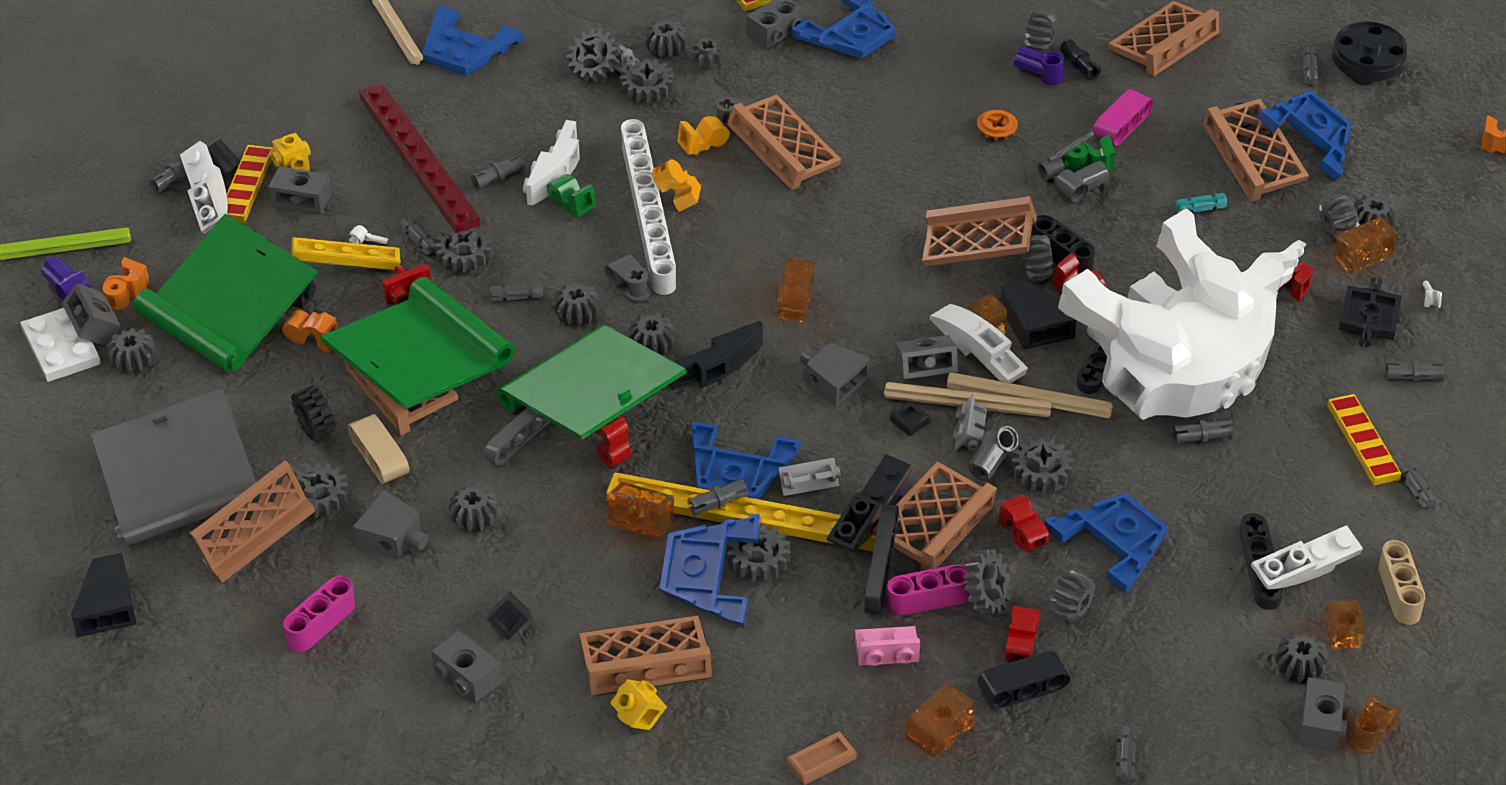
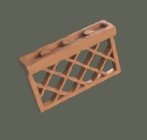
(1172, 45)
(771, 148)
(1233, 152)
(977, 220)
(393, 412)
(953, 526)
(259, 531)
(657, 669)

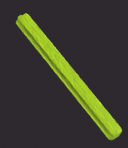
(65, 243)

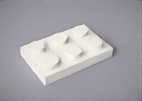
(58, 345)

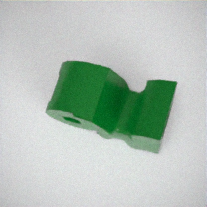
(1085, 155)
(572, 198)

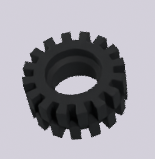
(313, 412)

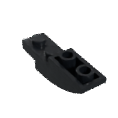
(724, 357)
(864, 509)

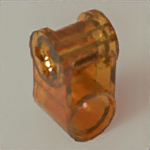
(1373, 725)

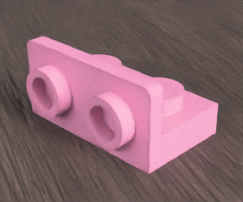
(887, 645)

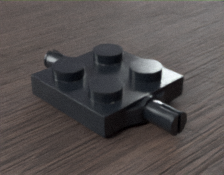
(1370, 312)

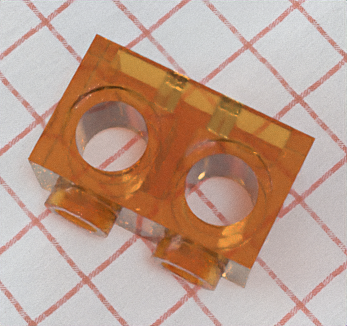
(1365, 245)
(795, 289)

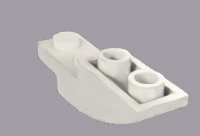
(553, 164)
(207, 186)
(982, 339)
(1308, 560)

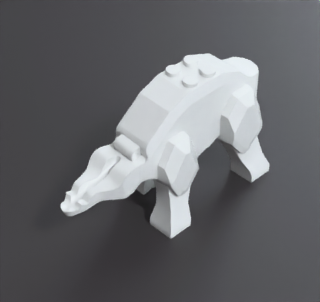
(1187, 346)

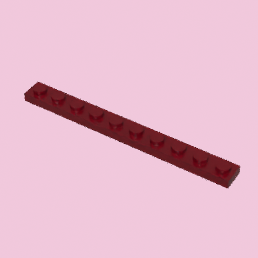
(419, 158)

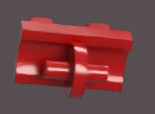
(398, 286)

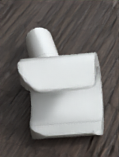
(360, 234)
(1432, 296)

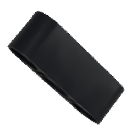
(1064, 242)
(1023, 680)

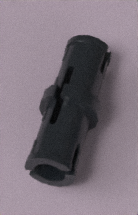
(1080, 59)

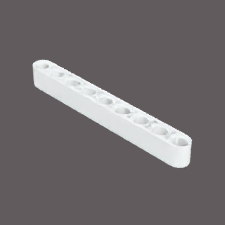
(648, 207)

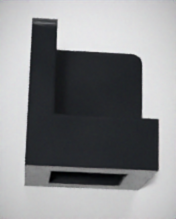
(223, 157)
(508, 615)

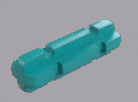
(1202, 203)

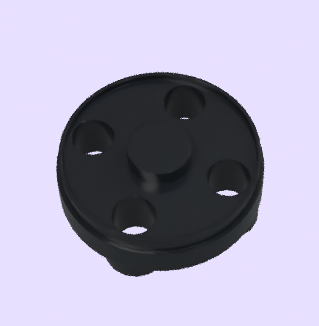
(1369, 52)

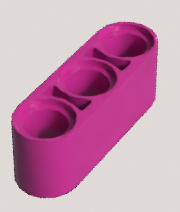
(1123, 116)
(927, 590)
(319, 614)

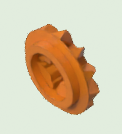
(994, 118)

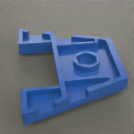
(853, 35)
(461, 50)
(1316, 121)
(724, 466)
(1122, 527)
(696, 562)

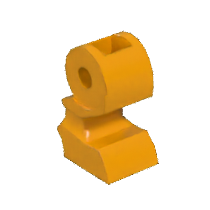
(708, 132)
(672, 176)

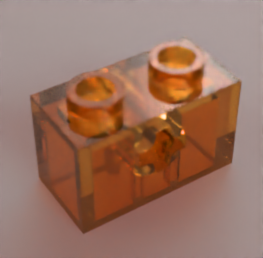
(640, 510)
(940, 720)

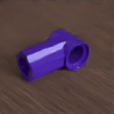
(1047, 65)
(62, 276)

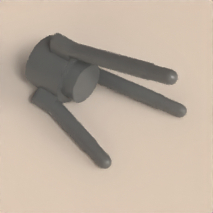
(1053, 165)

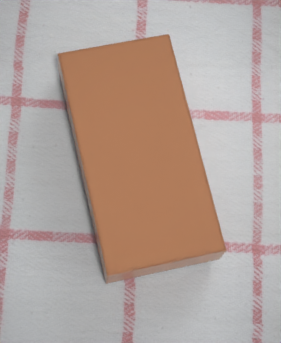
(821, 758)

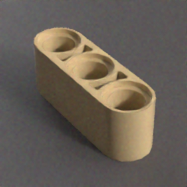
(378, 448)
(1401, 582)

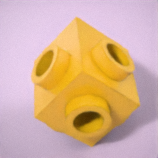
(291, 152)
(638, 704)

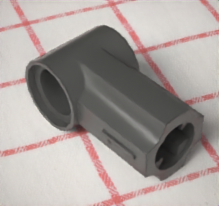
(1077, 184)
(993, 449)

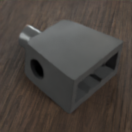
(835, 371)
(389, 527)

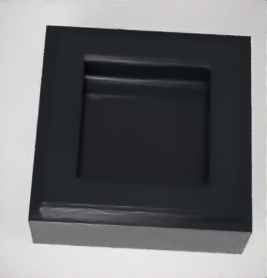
(910, 418)

